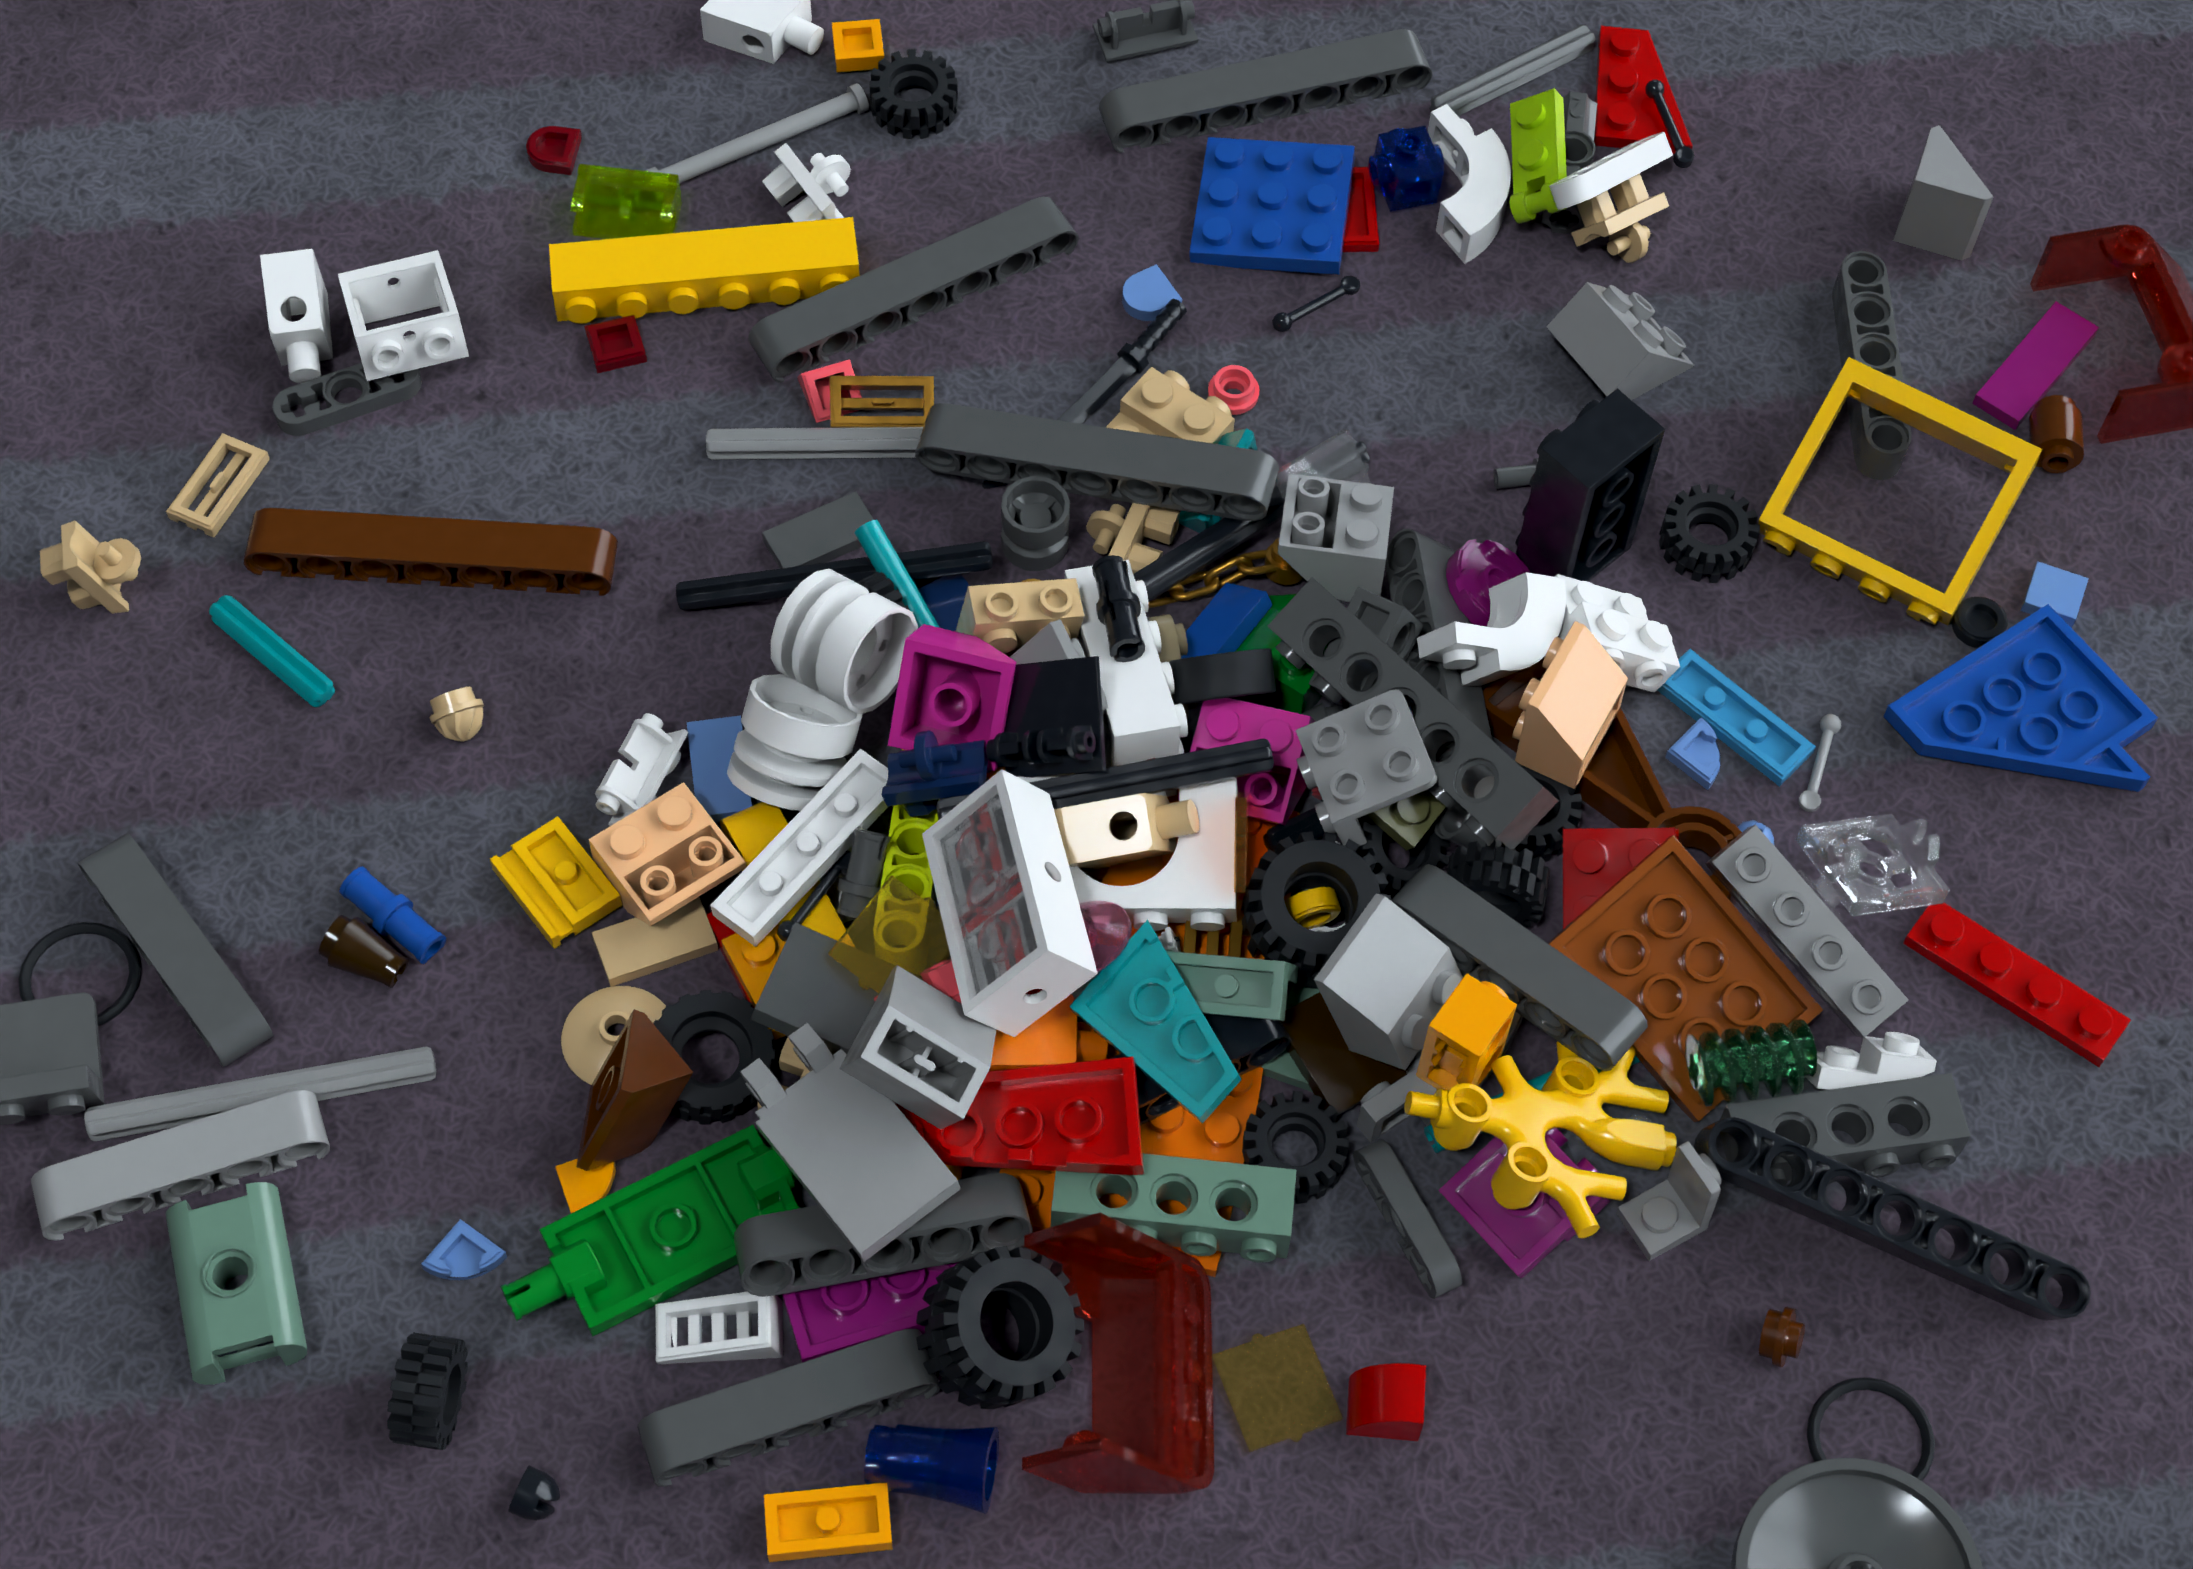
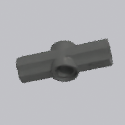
(1580, 150)

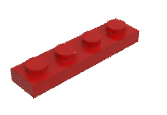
(2017, 982)

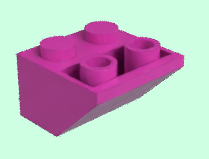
(1234, 721)

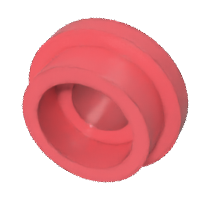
(1235, 378)

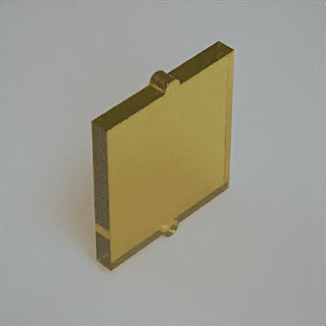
(890, 932)
(1276, 1387)

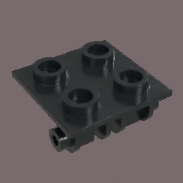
(1053, 720)

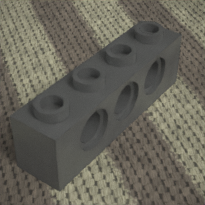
(1922, 1105)

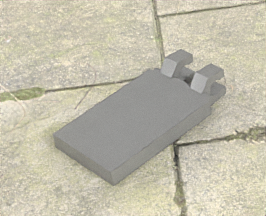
(849, 1147)

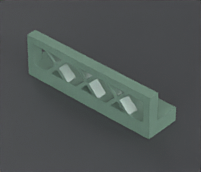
(1233, 984)

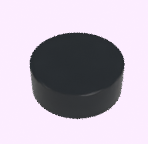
(1978, 621)

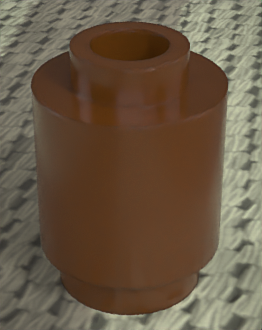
(2058, 431)

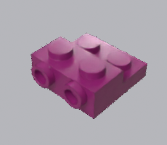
(1518, 1235)

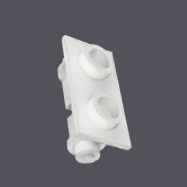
(653, 758)

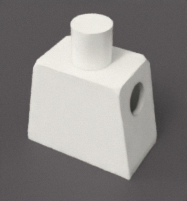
(761, 27)
(296, 288)

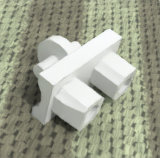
(792, 178)

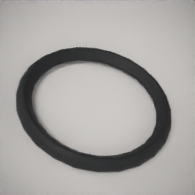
(86, 928)
(1884, 1387)

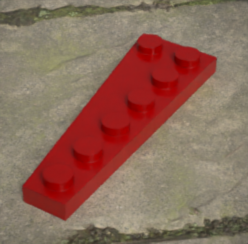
(1048, 1120)

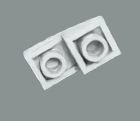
(1879, 1061)

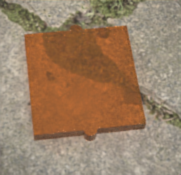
(1241, 842)

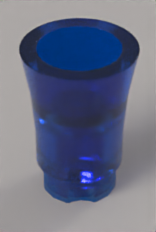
(935, 1462)

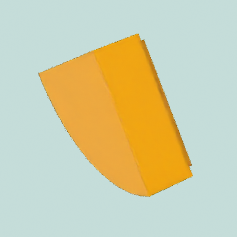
(584, 1186)

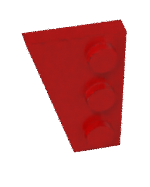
(1624, 110)

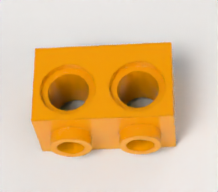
(1466, 1035)

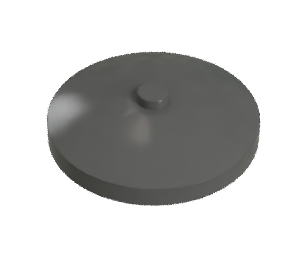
(1852, 1518)

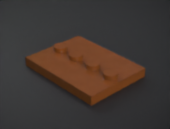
(1684, 961)

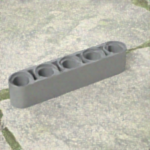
(178, 1162)

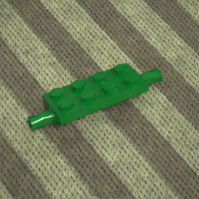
(656, 1233)

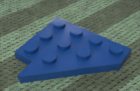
(2030, 706)

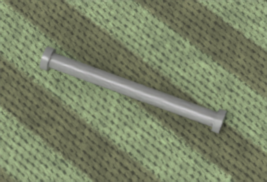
(853, 100)

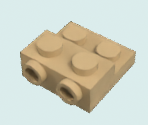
(1168, 408)
(1015, 612)

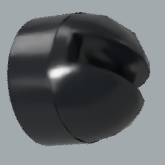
(533, 1487)

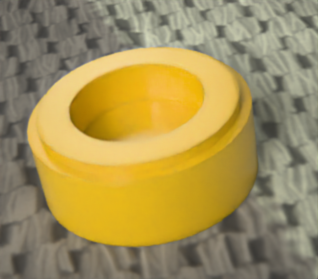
(1314, 907)

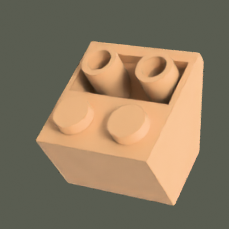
(1569, 707)
(665, 855)

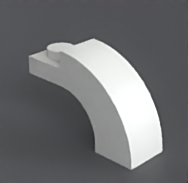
(1481, 163)
(1520, 629)

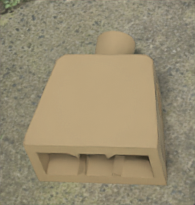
(1124, 829)

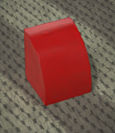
(1387, 1401)

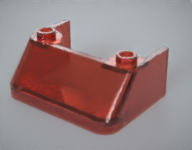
(2166, 305)
(1147, 1362)

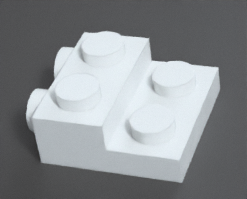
(1622, 628)

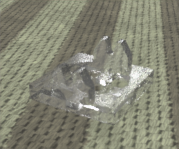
(1837, 855)

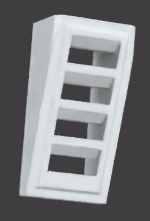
(743, 1304)

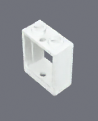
(419, 288)

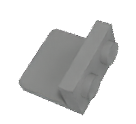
(1364, 762)

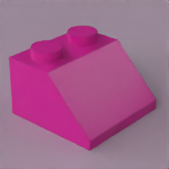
(951, 688)

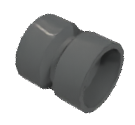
(1035, 523)

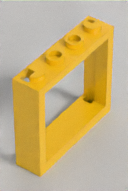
(1934, 419)

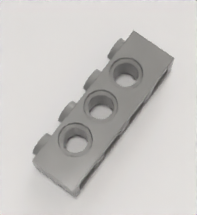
(1806, 931)

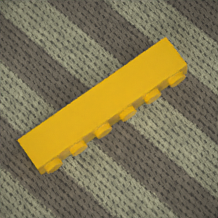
(701, 269)

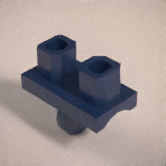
(933, 773)

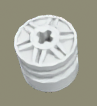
(841, 640)
(790, 742)

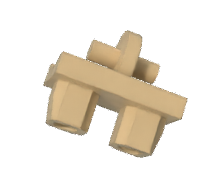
(1625, 234)
(1127, 534)
(91, 567)

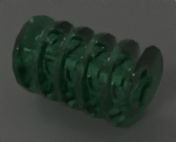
(1750, 1059)

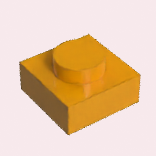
(857, 45)

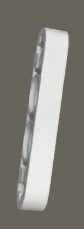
(1610, 170)

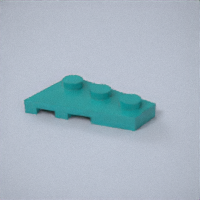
(1151, 1015)

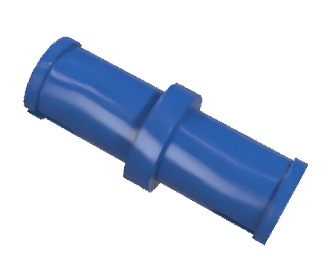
(392, 914)

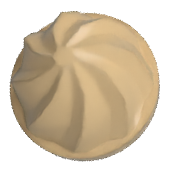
(457, 714)

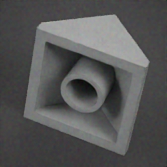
(1943, 201)

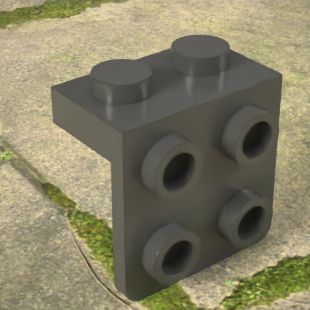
(49, 1057)

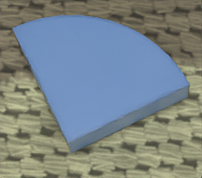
(1697, 754)
(463, 1254)

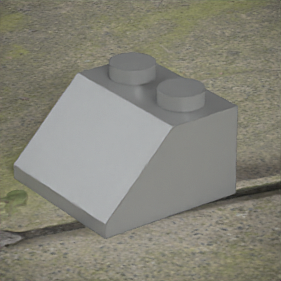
(1387, 983)

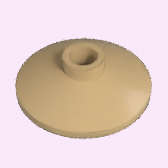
(585, 1029)

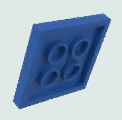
(1273, 205)

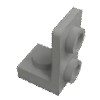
(1676, 1206)

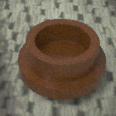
(1781, 1336)

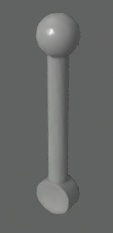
(1810, 799)

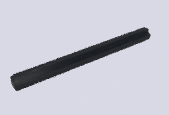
(1211, 545)
(783, 581)
(1151, 775)

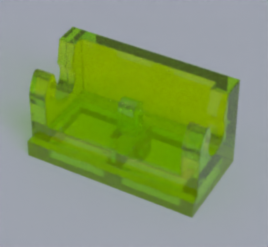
(624, 202)

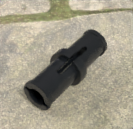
(1118, 608)

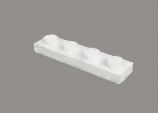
(803, 850)

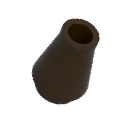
(361, 951)

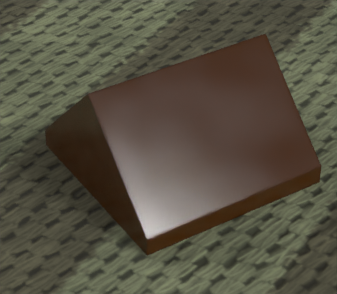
(631, 1094)

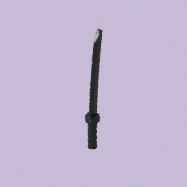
(1131, 359)

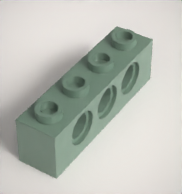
(1204, 1188)

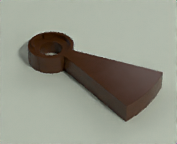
(1618, 776)

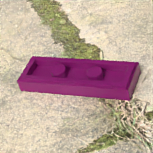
(2035, 365)

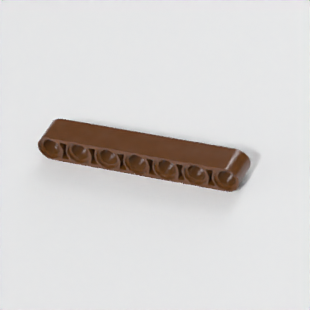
(431, 550)

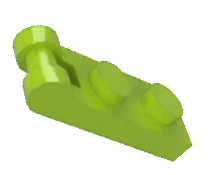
(1536, 153)

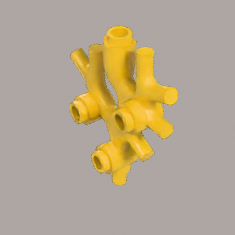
(1568, 1101)

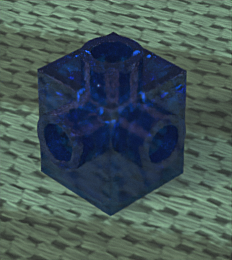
(1407, 168)

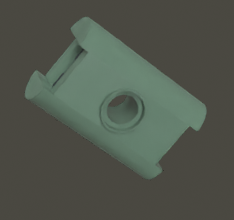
(260, 1315)

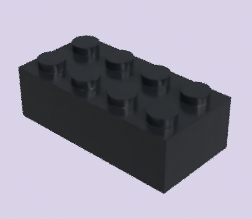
(1589, 489)

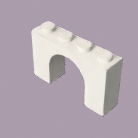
(1197, 878)

